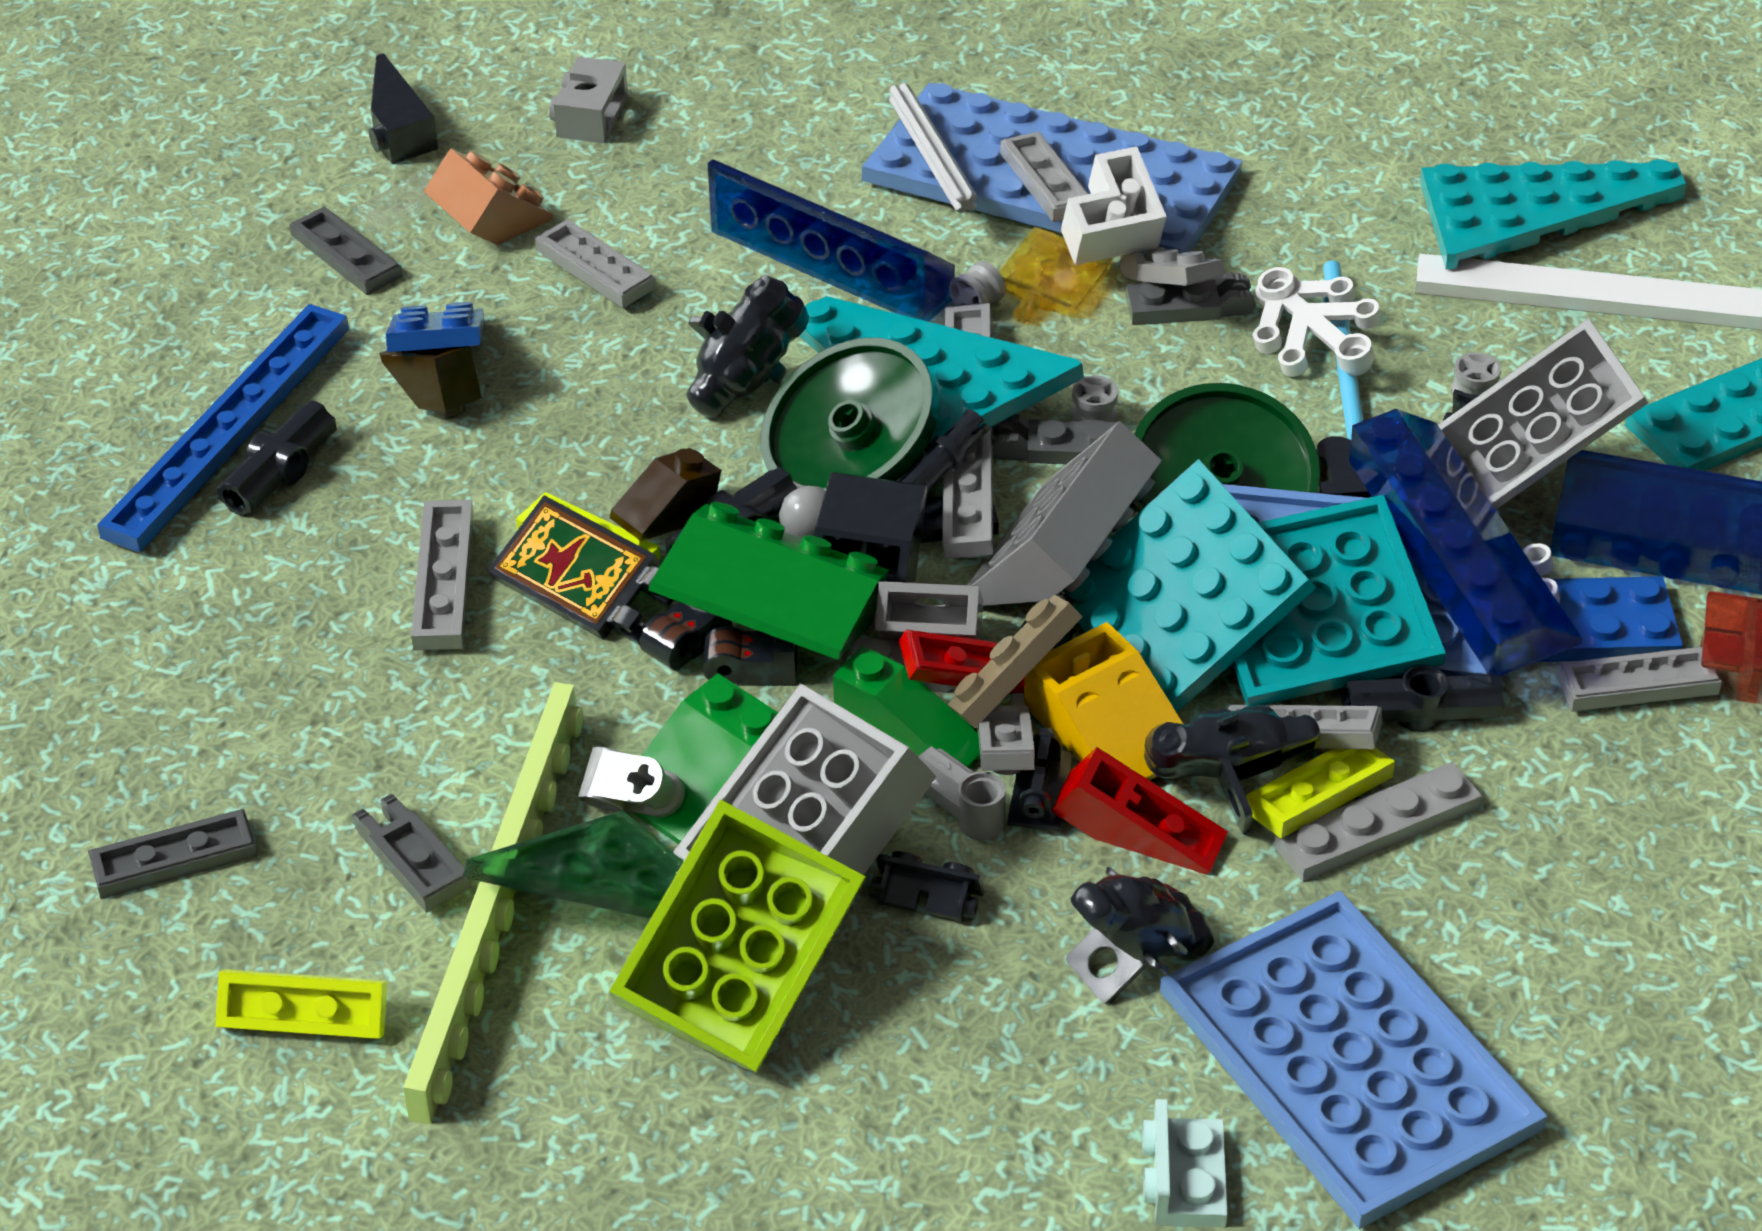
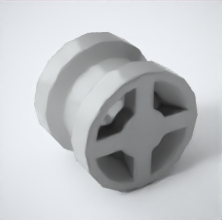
(979, 286)
(1475, 373)
(1094, 399)

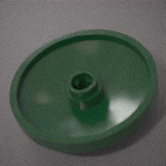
(852, 412)
(1235, 434)

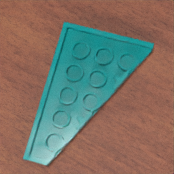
(1510, 206)
(968, 368)

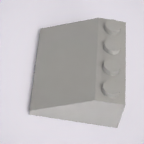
(1543, 413)
(1068, 521)
(824, 782)

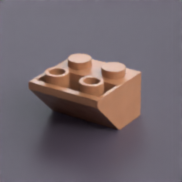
(486, 198)

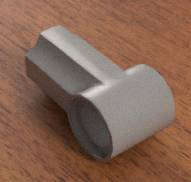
(968, 795)

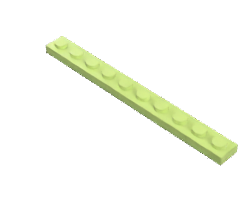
(490, 912)

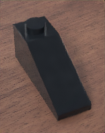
(399, 117)

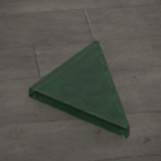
(593, 863)

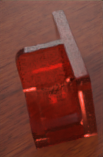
(1734, 640)

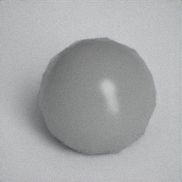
(801, 510)

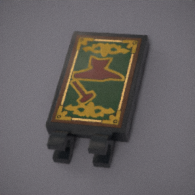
(578, 570)

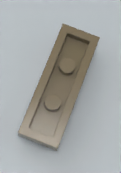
(1014, 659)

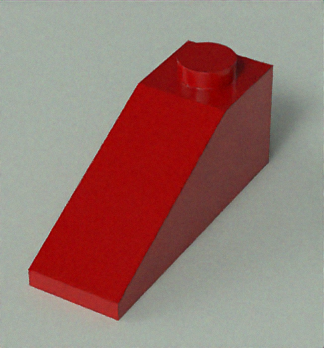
(1136, 814)

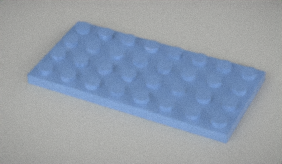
(1185, 178)

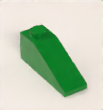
(902, 708)

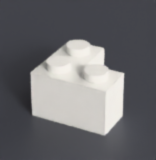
(1120, 212)

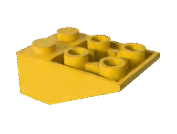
(1099, 696)

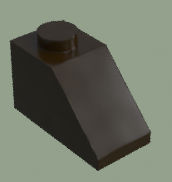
(436, 377)
(666, 494)

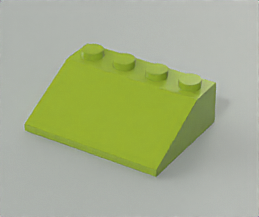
(736, 937)

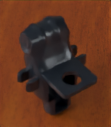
(745, 345)
(1230, 748)
(1140, 923)

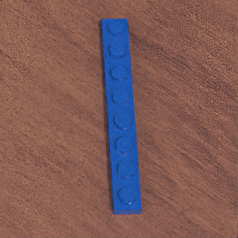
(222, 428)

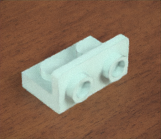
(1187, 1170)

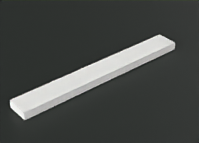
(1591, 291)

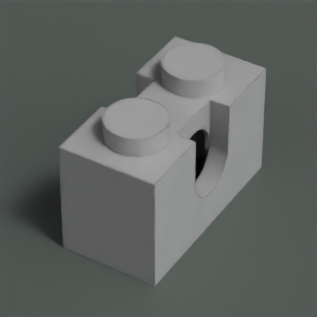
(589, 100)
(900, 610)

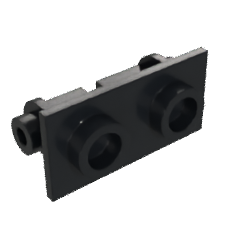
(1039, 788)
(947, 886)

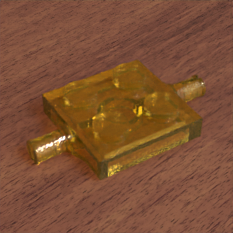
(1047, 278)

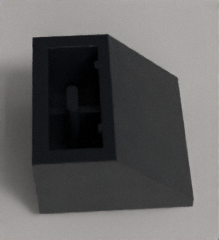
(875, 520)

